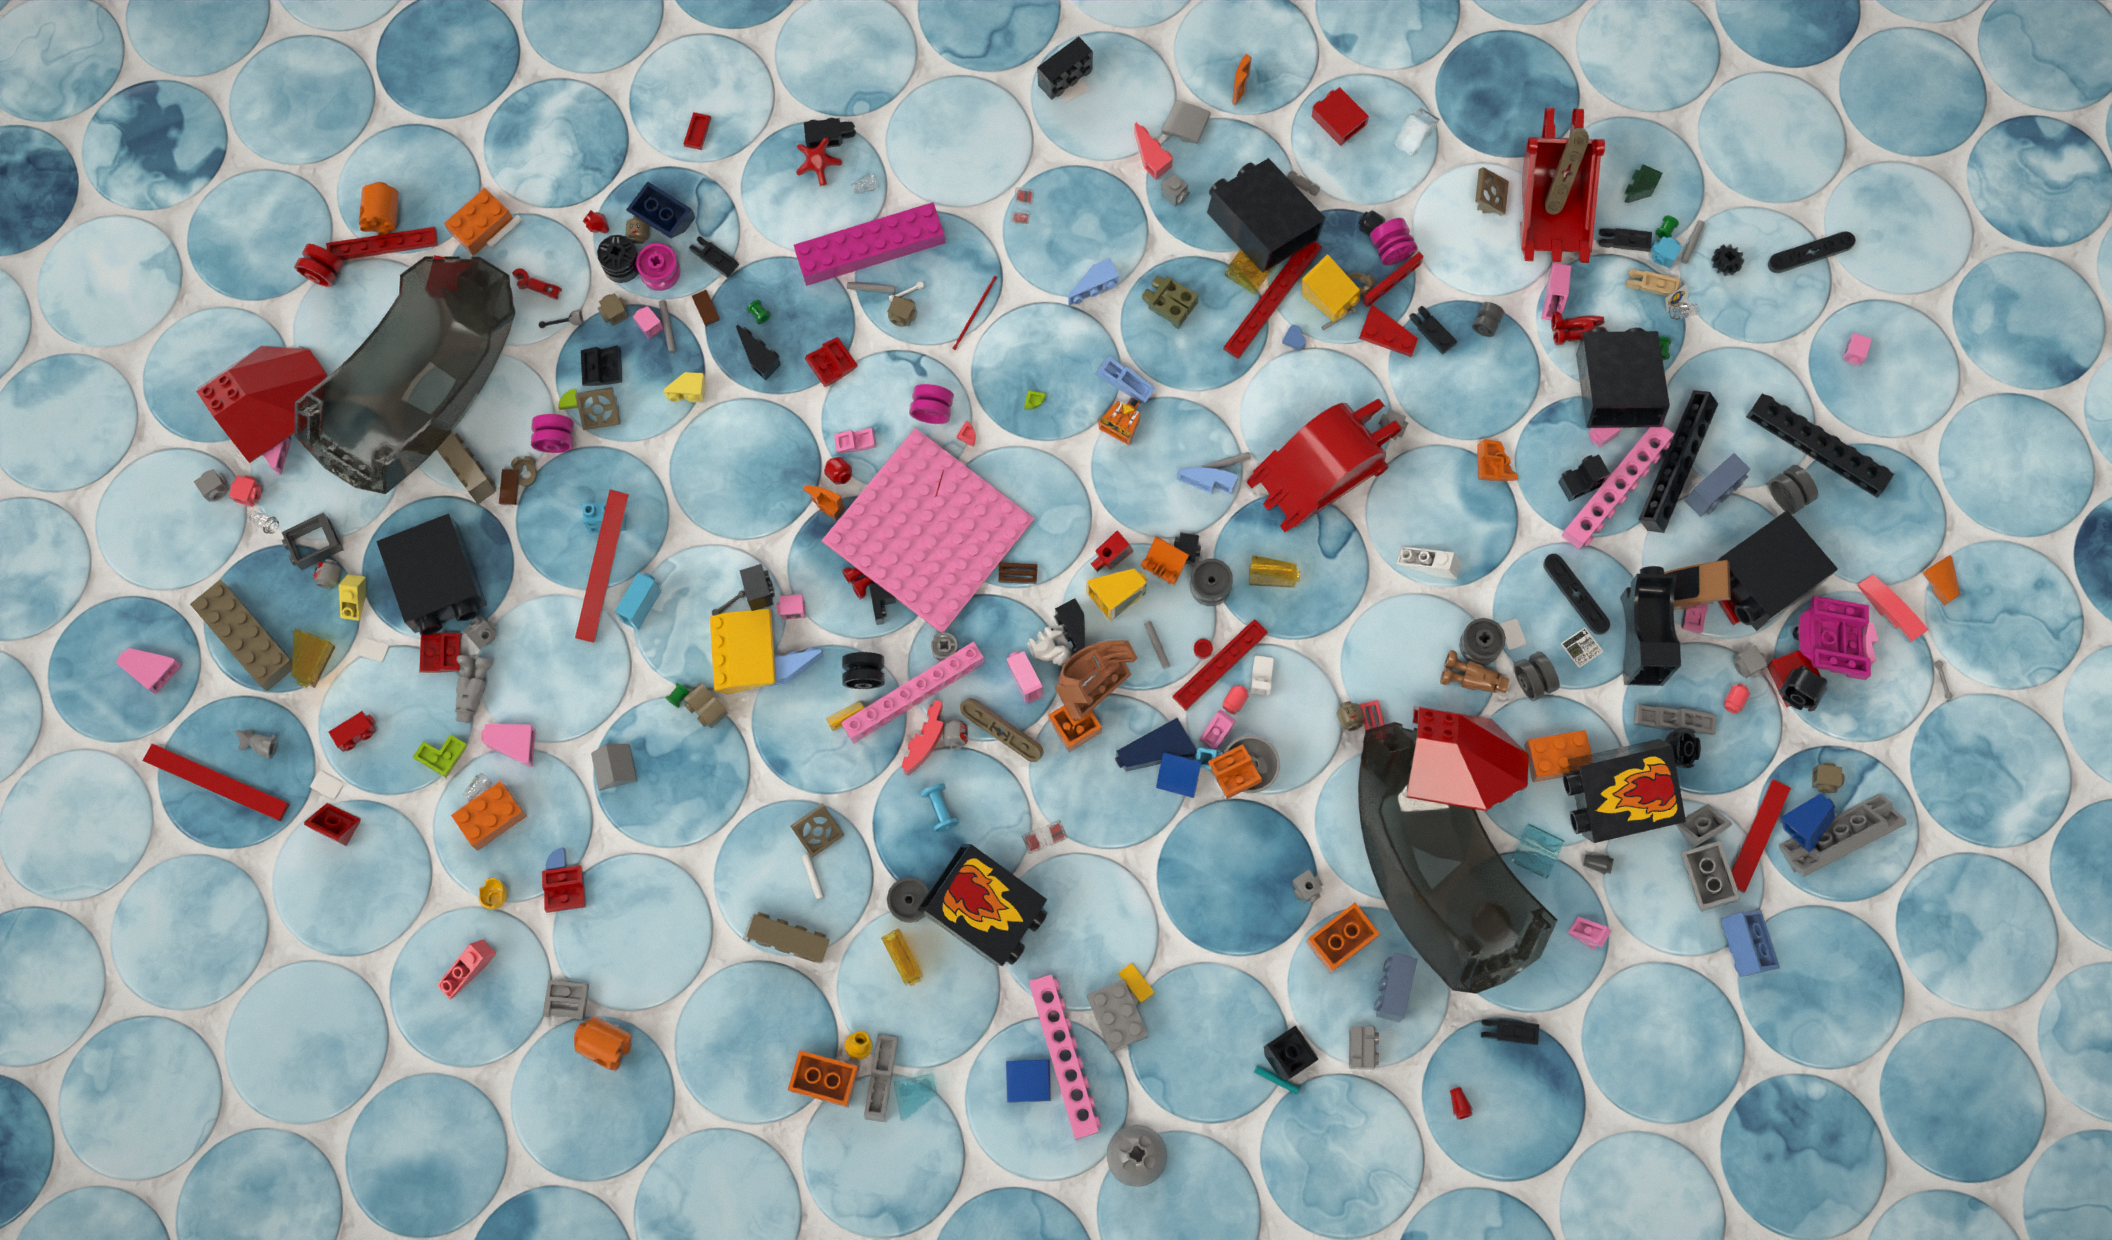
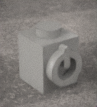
(1175, 190)
(1392, 416)
(212, 485)
(1750, 662)

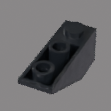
(761, 359)
(1072, 620)

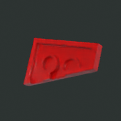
(1387, 333)

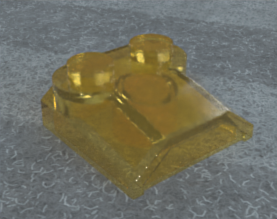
(1246, 273)

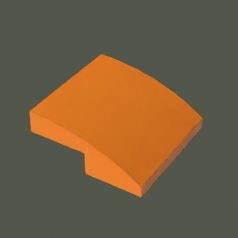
(1241, 76)
(1234, 771)

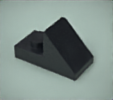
(880, 598)

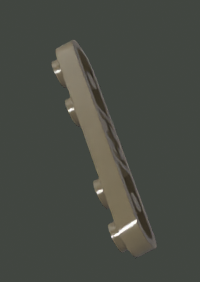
(1571, 155)
(1011, 735)

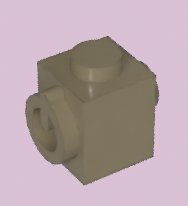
(612, 309)
(902, 311)
(1827, 778)

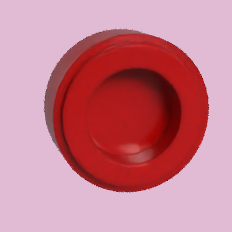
(1203, 649)

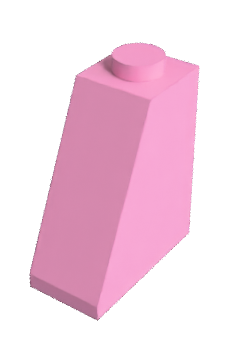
(1557, 290)
(148, 668)
(1025, 677)
(511, 740)

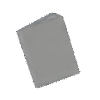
(613, 766)
(1703, 826)

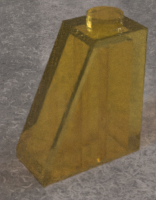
(1272, 573)
(309, 658)
(902, 957)

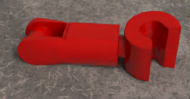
(535, 284)

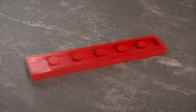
(384, 243)
(1219, 665)
(1759, 834)

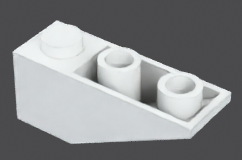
(1430, 561)

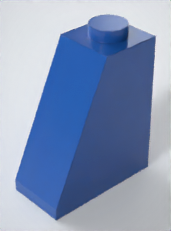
(1809, 821)

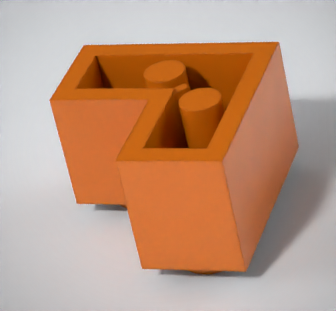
(1074, 732)

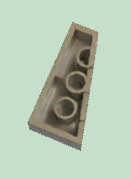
(466, 470)
(786, 938)

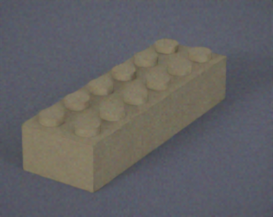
(243, 635)

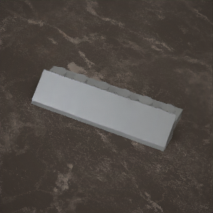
(1845, 834)

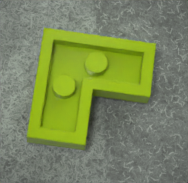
(441, 760)

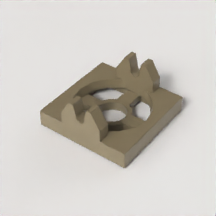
(1501, 187)
(608, 393)
(814, 849)

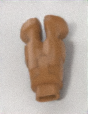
(1476, 675)

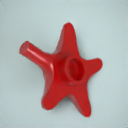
(817, 160)

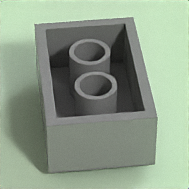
(1710, 876)
(1117, 1016)

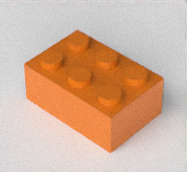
(478, 221)
(1551, 753)
(488, 815)
(1342, 937)
(823, 1079)

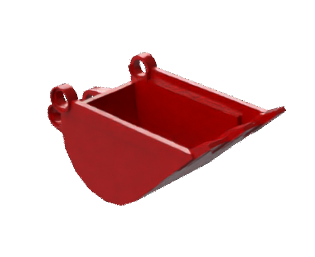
(1573, 226)
(1324, 462)

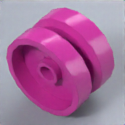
(658, 267)
(931, 404)
(552, 433)

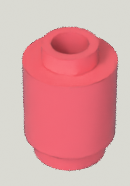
(1736, 698)
(1235, 699)

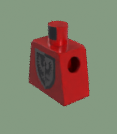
(1117, 547)

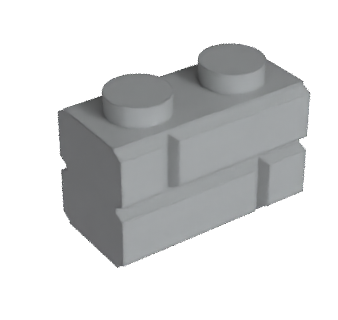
(1362, 1048)

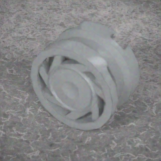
(943, 645)

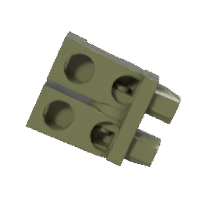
(1170, 300)

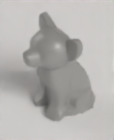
(260, 744)

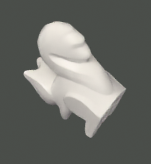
(1045, 648)

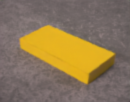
(1136, 983)

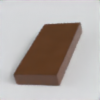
(705, 308)
(508, 487)

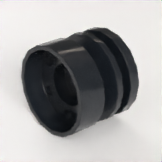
(620, 267)

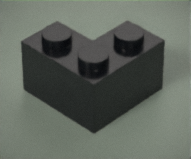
(1587, 478)
(757, 587)

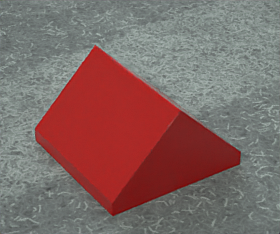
(333, 823)

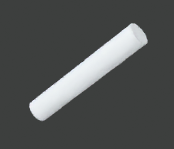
(501, 233)
(812, 877)

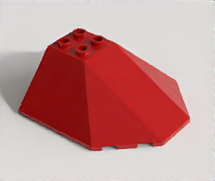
(259, 394)
(1464, 761)

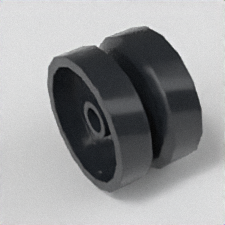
(863, 670)

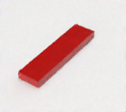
(1393, 279)

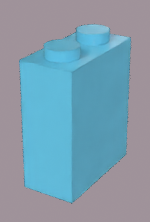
(638, 600)

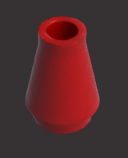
(1460, 1104)

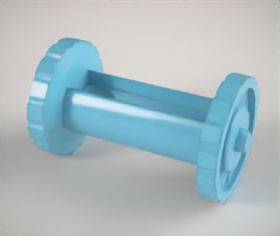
(939, 807)

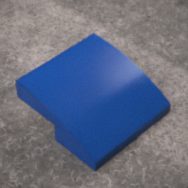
(1178, 774)
(1028, 1081)

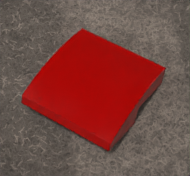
(831, 362)
(439, 653)
(563, 889)

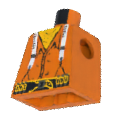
(1121, 421)

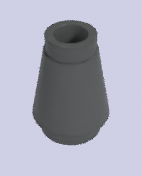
(1599, 863)

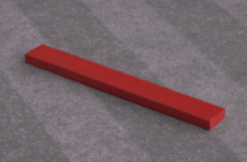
(1271, 300)
(602, 565)
(216, 782)

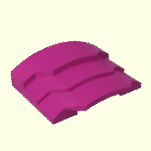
(1833, 636)

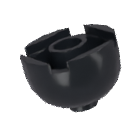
(1685, 747)

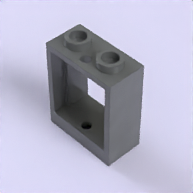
(304, 528)

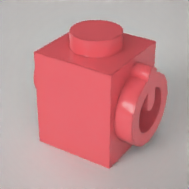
(245, 490)

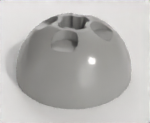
(1263, 758)
(1127, 1166)

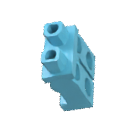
(593, 517)

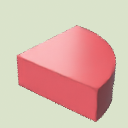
(967, 434)

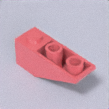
(1153, 157)
(466, 967)

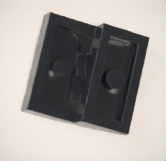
(601, 366)

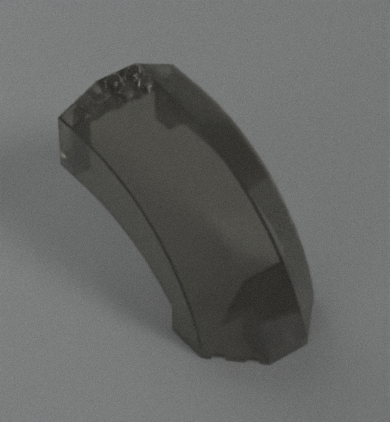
(411, 375)
(1444, 874)

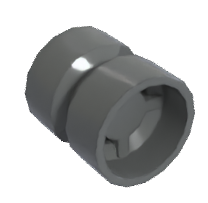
(1488, 319)

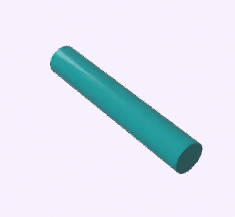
(1276, 1079)

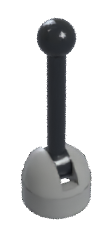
(575, 318)

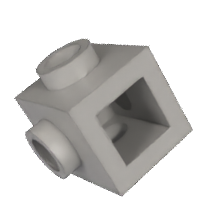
(481, 632)
(1307, 880)

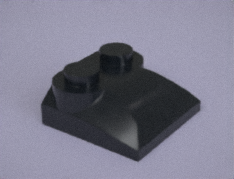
(1289, 1054)

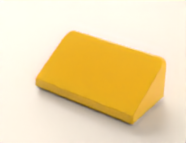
(835, 720)

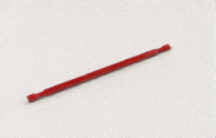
(974, 312)

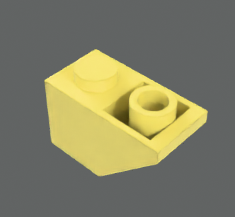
(687, 387)
(352, 596)

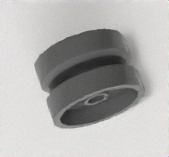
(1793, 489)
(1211, 571)
(1482, 631)
(1536, 676)
(897, 897)

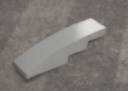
(1674, 719)

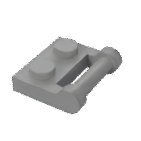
(566, 993)

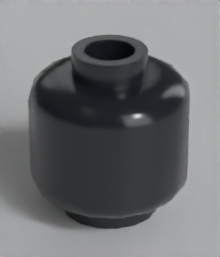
(1370, 221)

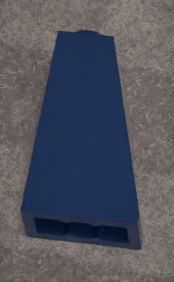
(1149, 748)

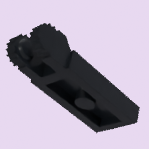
(1626, 239)
(715, 257)
(1433, 331)
(1512, 1031)

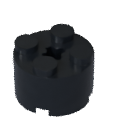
(1803, 689)

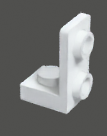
(1262, 675)

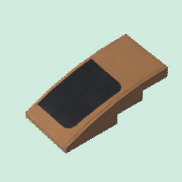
(1701, 584)

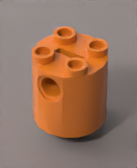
(378, 208)
(602, 1042)

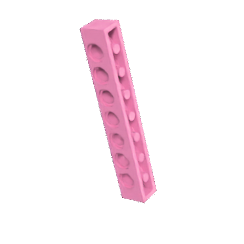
(1574, 532)
(913, 692)
(1039, 988)

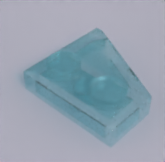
(914, 1093)

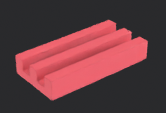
(1372, 719)

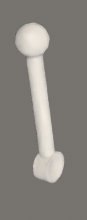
(919, 285)

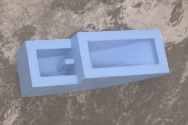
(1125, 380)
(1208, 478)

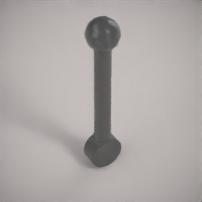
(717, 611)

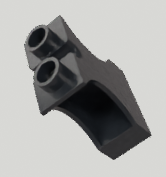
(1651, 637)

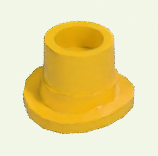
(858, 1045)

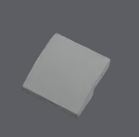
(1186, 122)

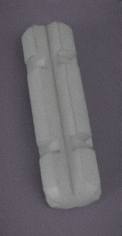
(1303, 183)

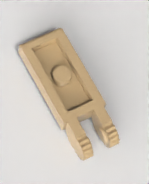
(1653, 282)

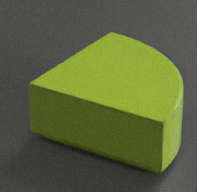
(1034, 399)
(568, 400)

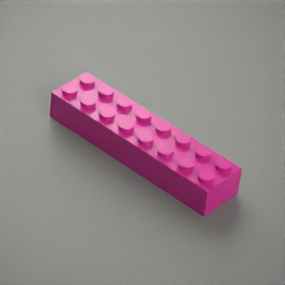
(869, 243)

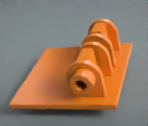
(1165, 560)

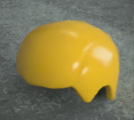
(493, 894)

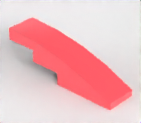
(1893, 607)

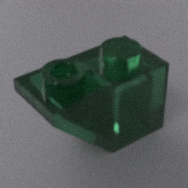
(1644, 184)

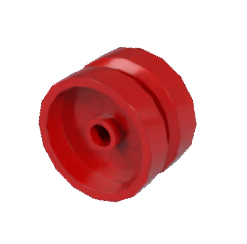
(318, 265)

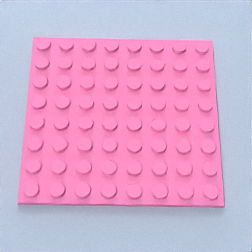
(925, 546)

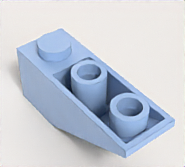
(1097, 279)
(794, 664)

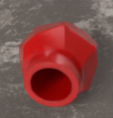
(596, 222)

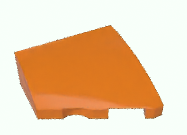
(1493, 462)
(826, 500)
(1944, 580)

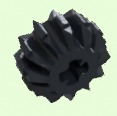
(1727, 260)

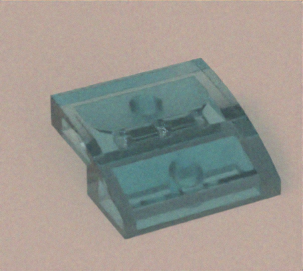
(1537, 851)

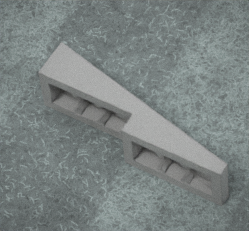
(881, 1078)

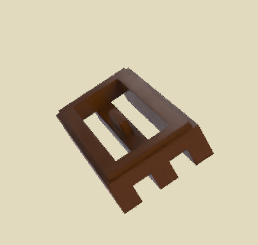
(1001, 579)

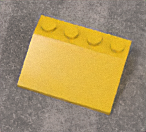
(742, 650)

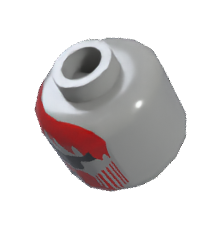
(327, 574)
(955, 734)

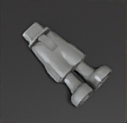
(470, 689)

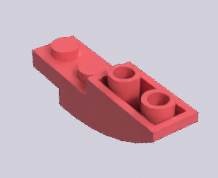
(922, 746)

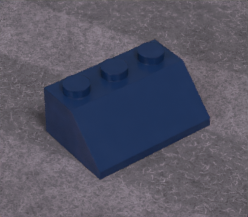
(661, 211)

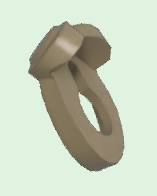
(1367, 279)
(518, 463)

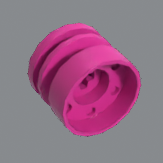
(1393, 241)

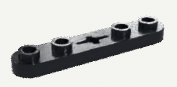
(1796, 256)
(1588, 609)

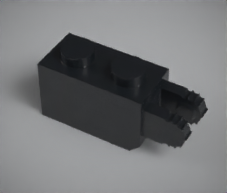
(831, 128)

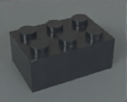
(1065, 68)

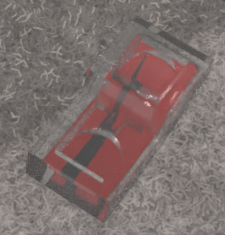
(1022, 206)
(1044, 837)

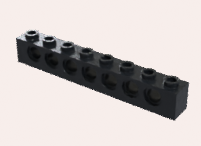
(1824, 455)
(1678, 461)

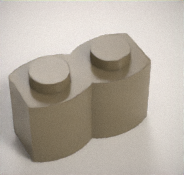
(705, 705)

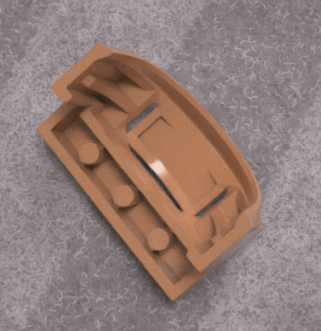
(1082, 666)

